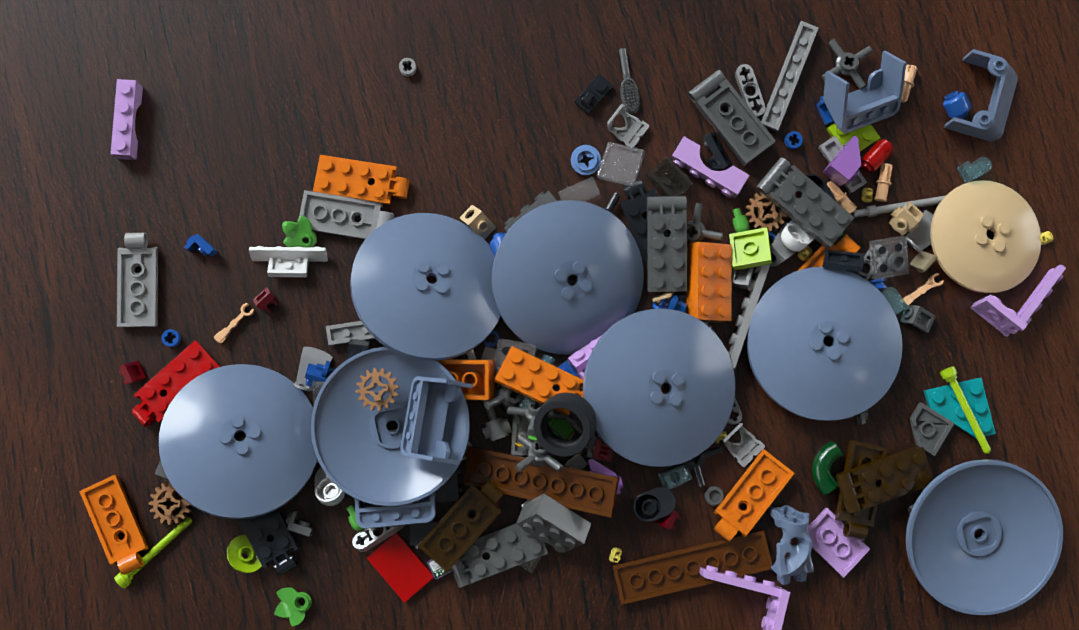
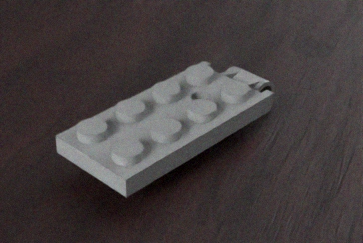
(337, 213)
(137, 291)

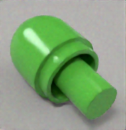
(740, 221)
(352, 518)

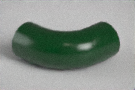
(822, 467)

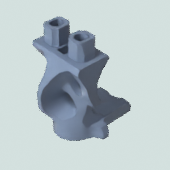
(798, 559)

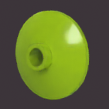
(234, 555)

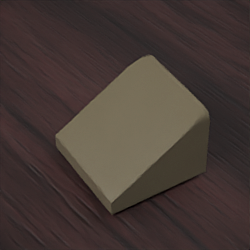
(922, 261)

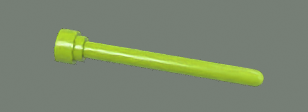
(950, 376)
(125, 580)

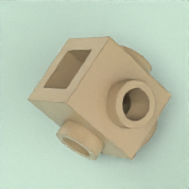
(906, 218)

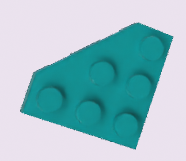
(944, 402)

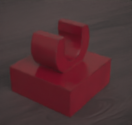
(264, 299)
(132, 372)
(602, 451)
(668, 521)

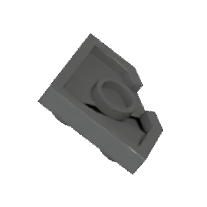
(929, 428)

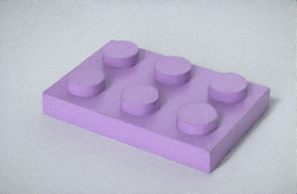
(830, 543)

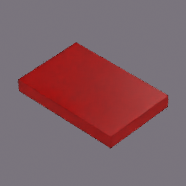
(400, 567)

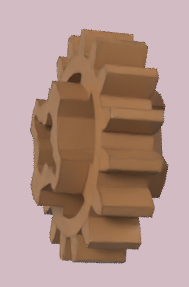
(759, 207)
(378, 398)
(170, 511)

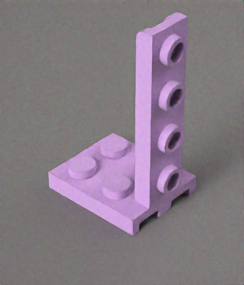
(1006, 319)
(775, 604)

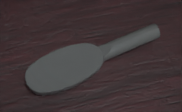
(629, 89)

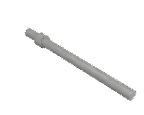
(872, 211)

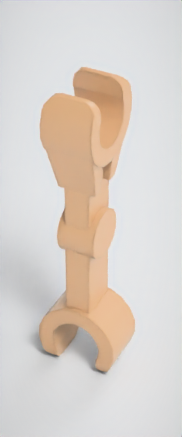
(921, 290)
(223, 334)

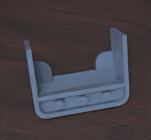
(869, 104)
(989, 124)
(427, 418)
(373, 516)

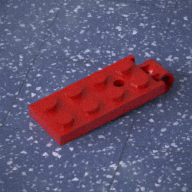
(172, 378)

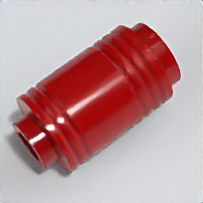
(876, 156)

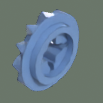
(589, 152)

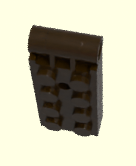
(893, 477)

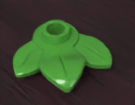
(297, 231)
(290, 605)

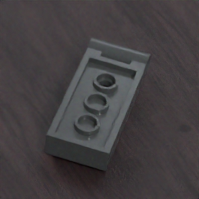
(739, 125)
(812, 210)
(666, 254)
(506, 549)

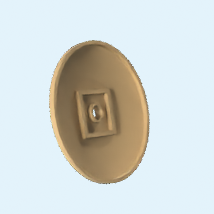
(962, 241)

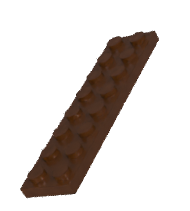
(570, 487)
(681, 568)

